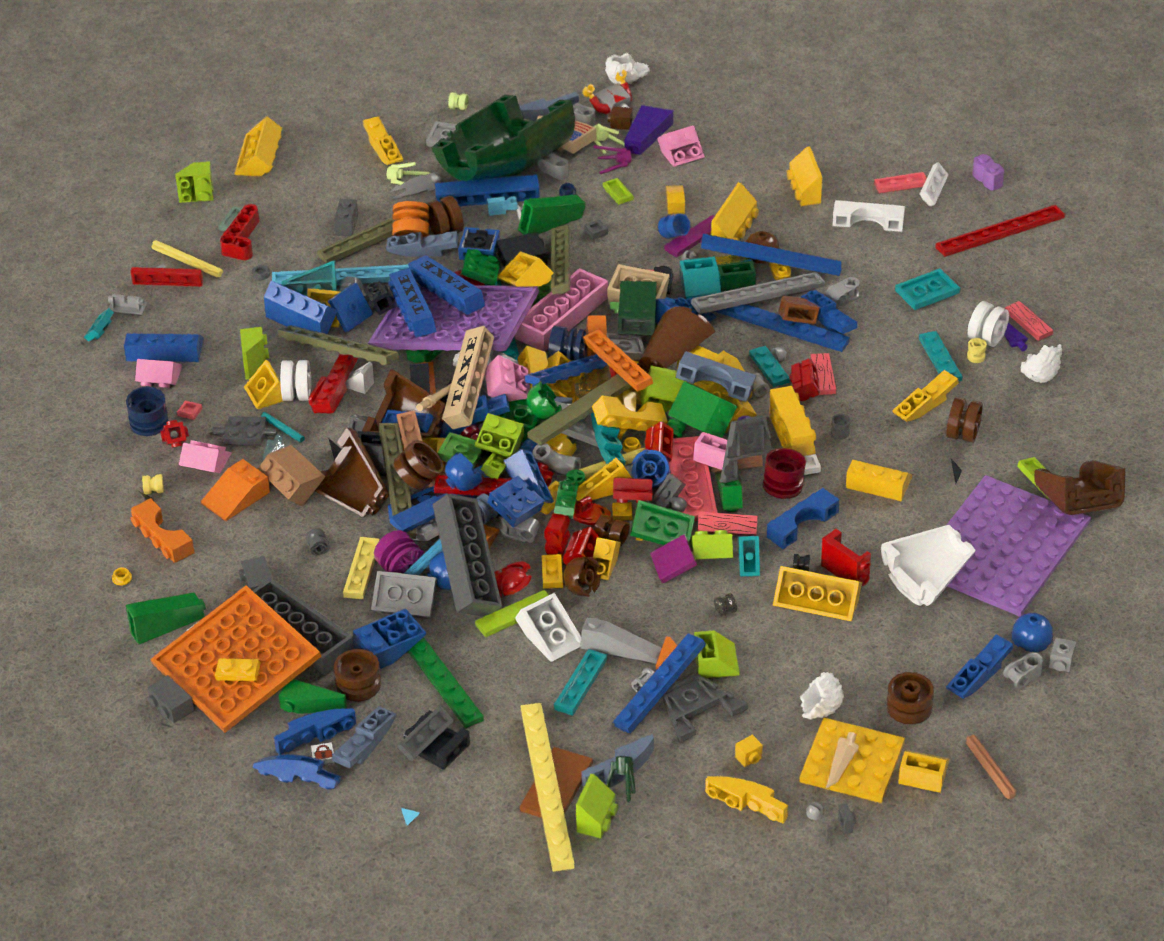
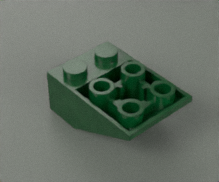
(735, 272)
(637, 308)

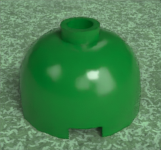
(542, 402)

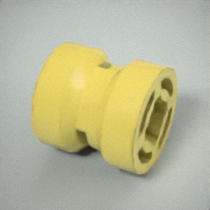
(976, 350)
(153, 484)

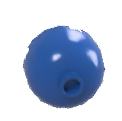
(651, 465)
(461, 473)
(439, 570)
(1032, 632)

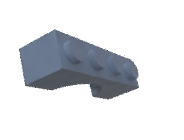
(697, 368)

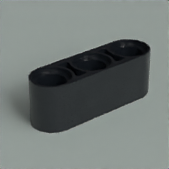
(420, 375)

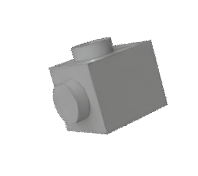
(1062, 654)

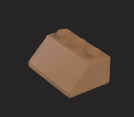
(291, 474)

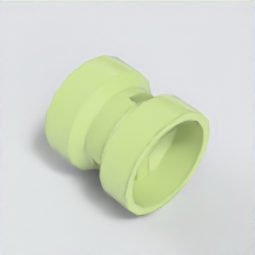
(458, 101)

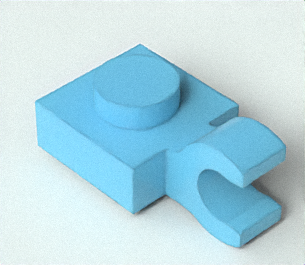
(499, 205)

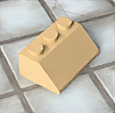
(628, 273)

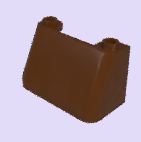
(1096, 489)

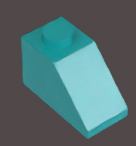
(749, 556)

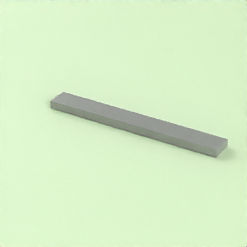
(757, 292)

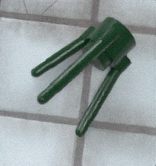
(624, 766)

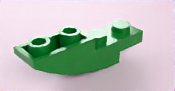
(566, 498)

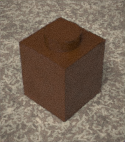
(620, 118)

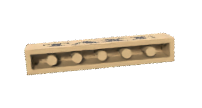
(468, 377)

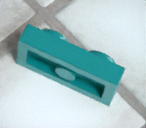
(101, 322)

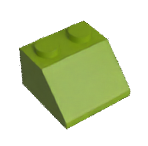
(253, 349)
(595, 808)

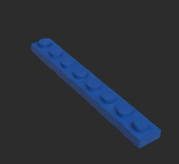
(795, 329)

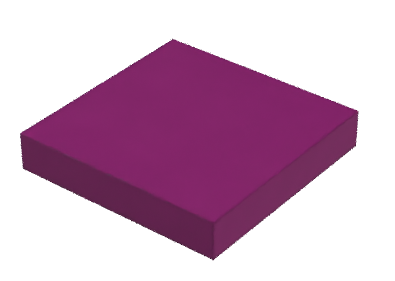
(673, 559)

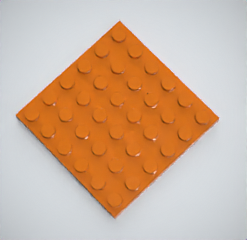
(236, 630)

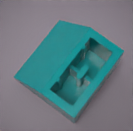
(699, 277)

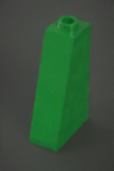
(549, 213)
(163, 615)

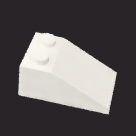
(549, 627)

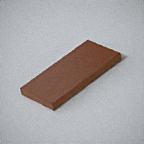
(569, 778)

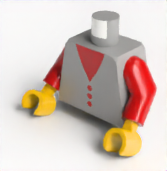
(615, 95)

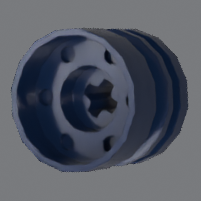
(569, 345)
(147, 411)

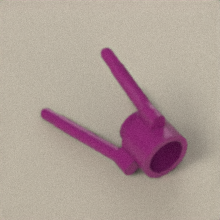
(622, 156)

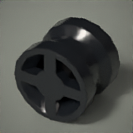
(801, 562)

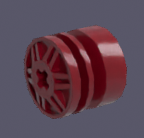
(784, 473)

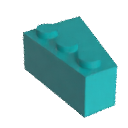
(320, 278)

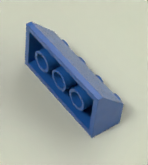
(296, 309)
(163, 347)

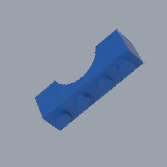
(818, 506)

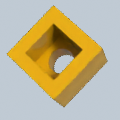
(748, 751)

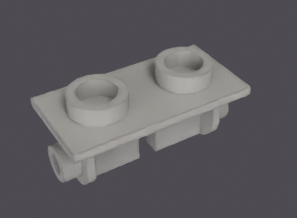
(132, 305)

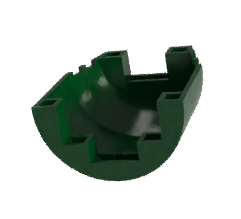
(500, 141)

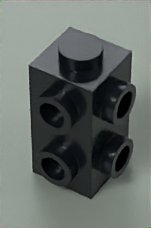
(379, 298)

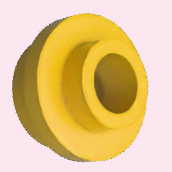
(631, 444)
(121, 576)

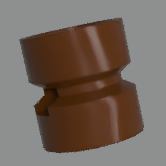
(612, 529)

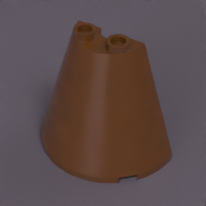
(675, 333)
(404, 396)
(353, 478)

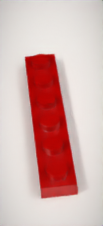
(334, 382)

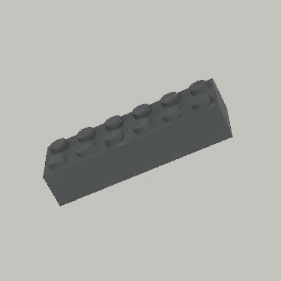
(467, 555)
(311, 624)

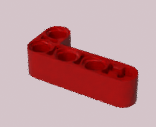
(235, 239)

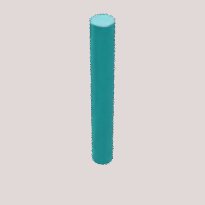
(284, 428)

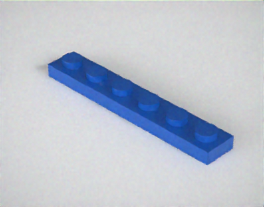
(566, 370)
(659, 683)

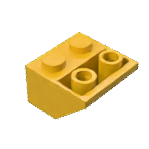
(923, 771)

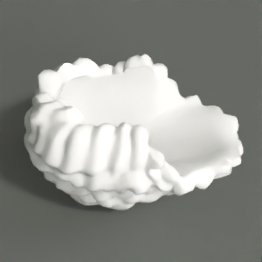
(625, 62)
(1043, 365)
(822, 697)

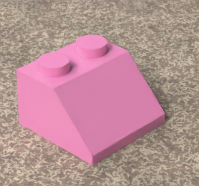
(158, 372)

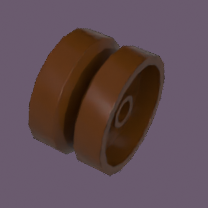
(445, 216)
(964, 419)
(418, 465)
(357, 675)
(910, 698)

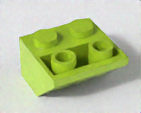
(195, 183)
(664, 387)
(500, 435)
(712, 546)
(717, 657)

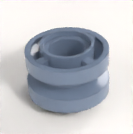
(486, 510)

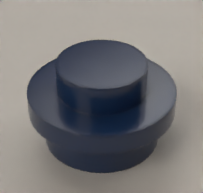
(567, 189)

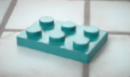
(927, 289)

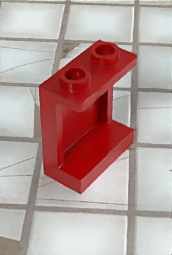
(843, 561)

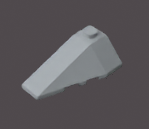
(613, 640)

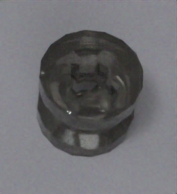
(725, 604)

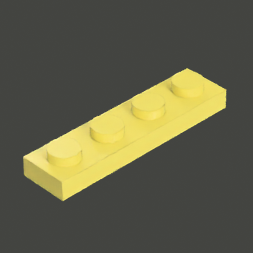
(360, 569)

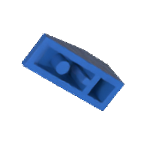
(525, 466)

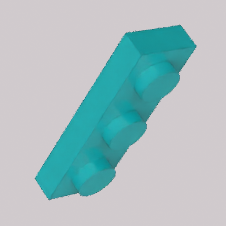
(769, 366)

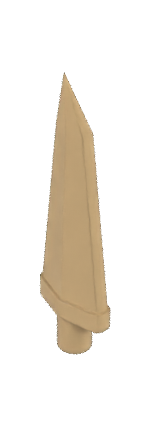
(844, 752)

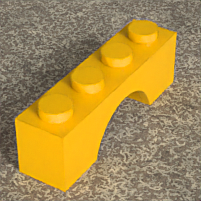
(613, 413)

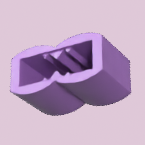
(988, 172)

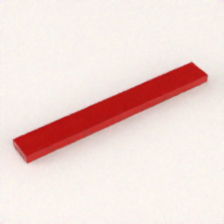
(1000, 230)

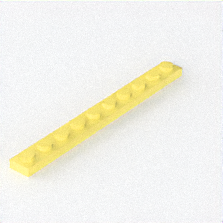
(547, 787)

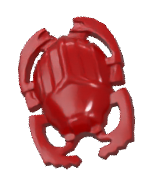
(588, 512)
(512, 578)

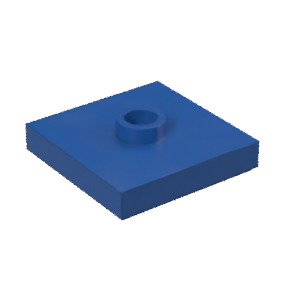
(351, 307)

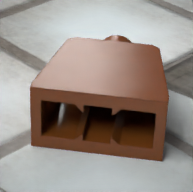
(794, 310)

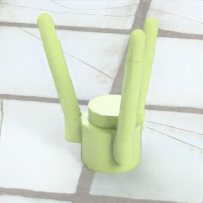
(602, 135)
(394, 172)

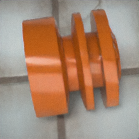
(410, 218)

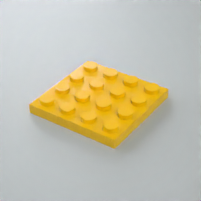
(869, 768)

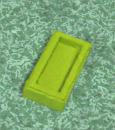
(617, 191)

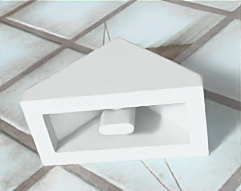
(361, 378)

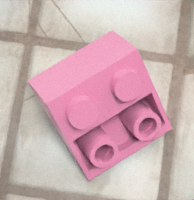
(681, 146)
(506, 378)
(710, 450)
(204, 456)

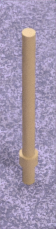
(430, 400)

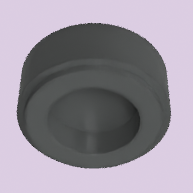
(260, 272)

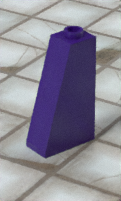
(647, 127)

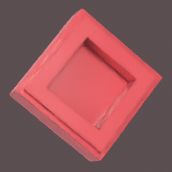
(189, 410)

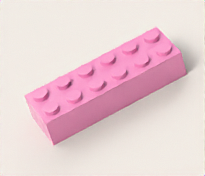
(563, 310)

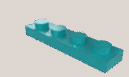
(939, 354)
(580, 682)

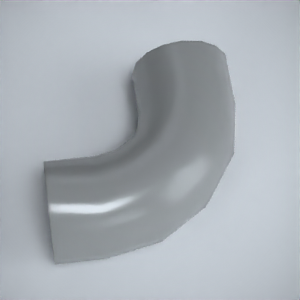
(557, 462)

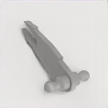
(418, 184)

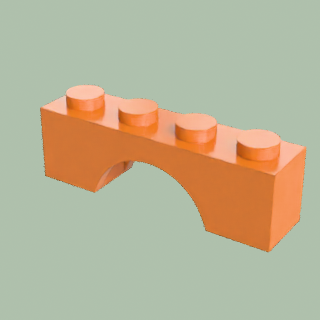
(173, 544)

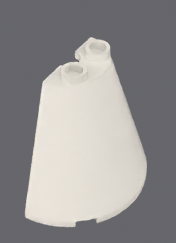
(926, 562)

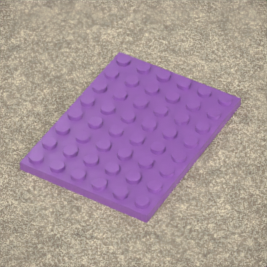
(502, 317)
(1015, 542)

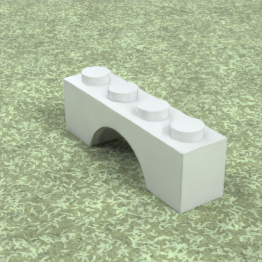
(848, 213)

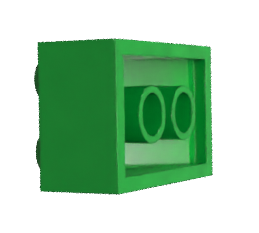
(702, 410)

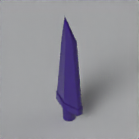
(1015, 338)

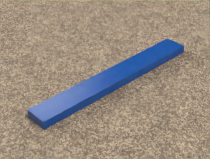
(771, 254)

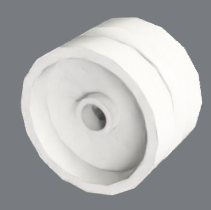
(988, 323)
(295, 381)

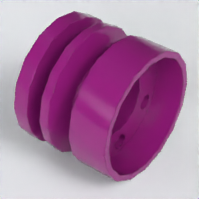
(397, 552)

